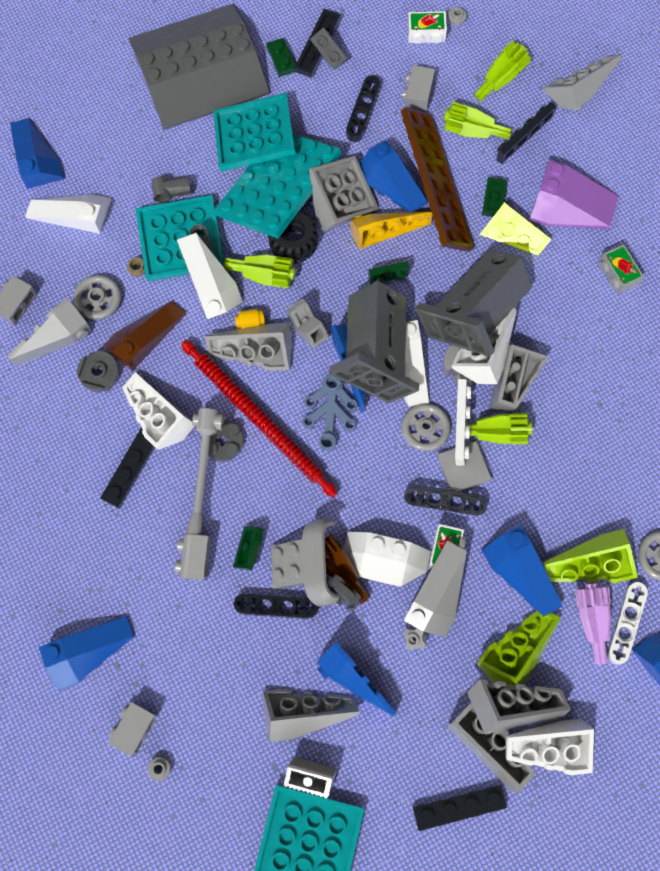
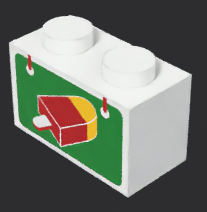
(426, 27)
(443, 534)

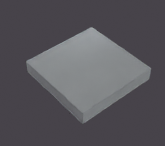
(467, 476)

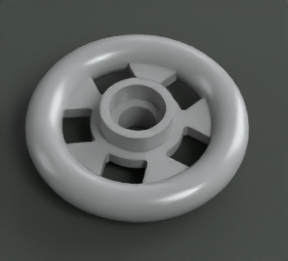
(87, 285)
(414, 439)
(645, 552)

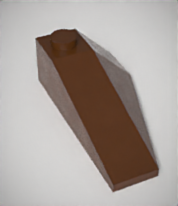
(139, 338)

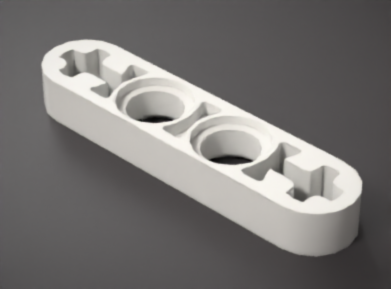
(630, 624)

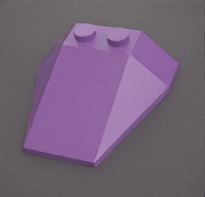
(572, 199)

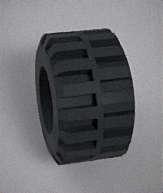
(301, 248)

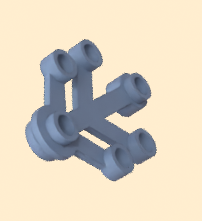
(330, 408)

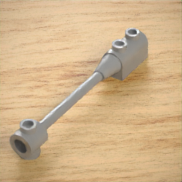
(195, 545)

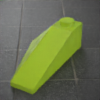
(600, 558)
(519, 651)

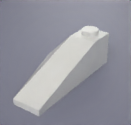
(76, 212)
(211, 281)
(415, 364)
(484, 368)
(160, 419)
(555, 746)

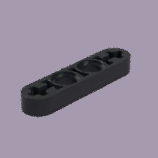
(365, 109)
(444, 503)
(275, 610)

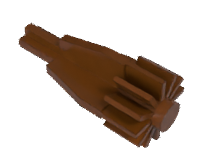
(339, 564)

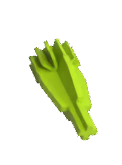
(504, 69)
(472, 122)
(264, 269)
(503, 428)

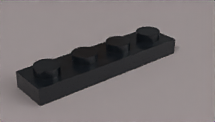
(310, 55)
(521, 136)
(128, 471)
(459, 807)

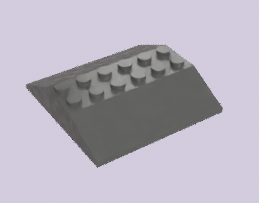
(199, 66)

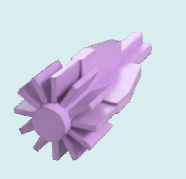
(595, 617)

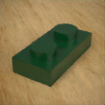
(280, 57)
(493, 196)
(389, 272)
(248, 548)

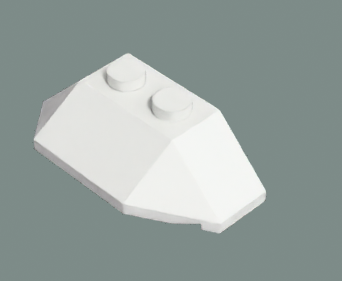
(386, 558)

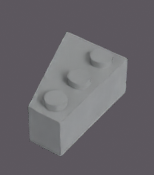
(518, 374)

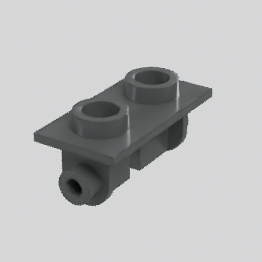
(328, 48)

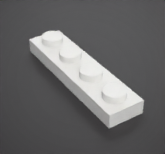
(462, 430)

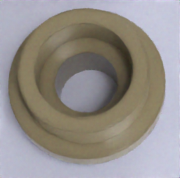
(136, 261)

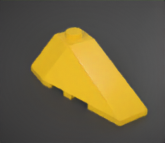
(381, 227)

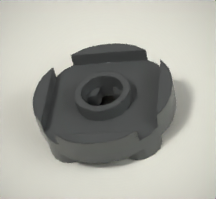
(92, 362)
(231, 448)
(346, 596)

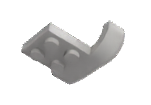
(304, 563)

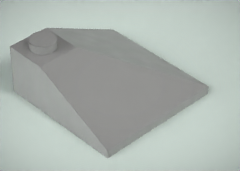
(340, 193)

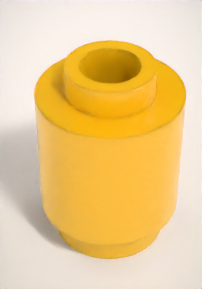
(249, 318)

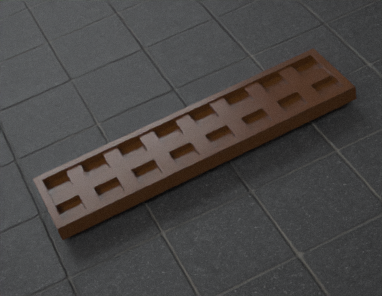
(437, 180)

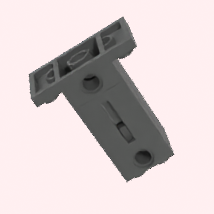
(477, 303)
(376, 344)

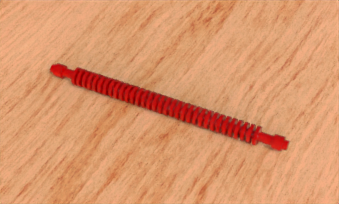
(259, 418)

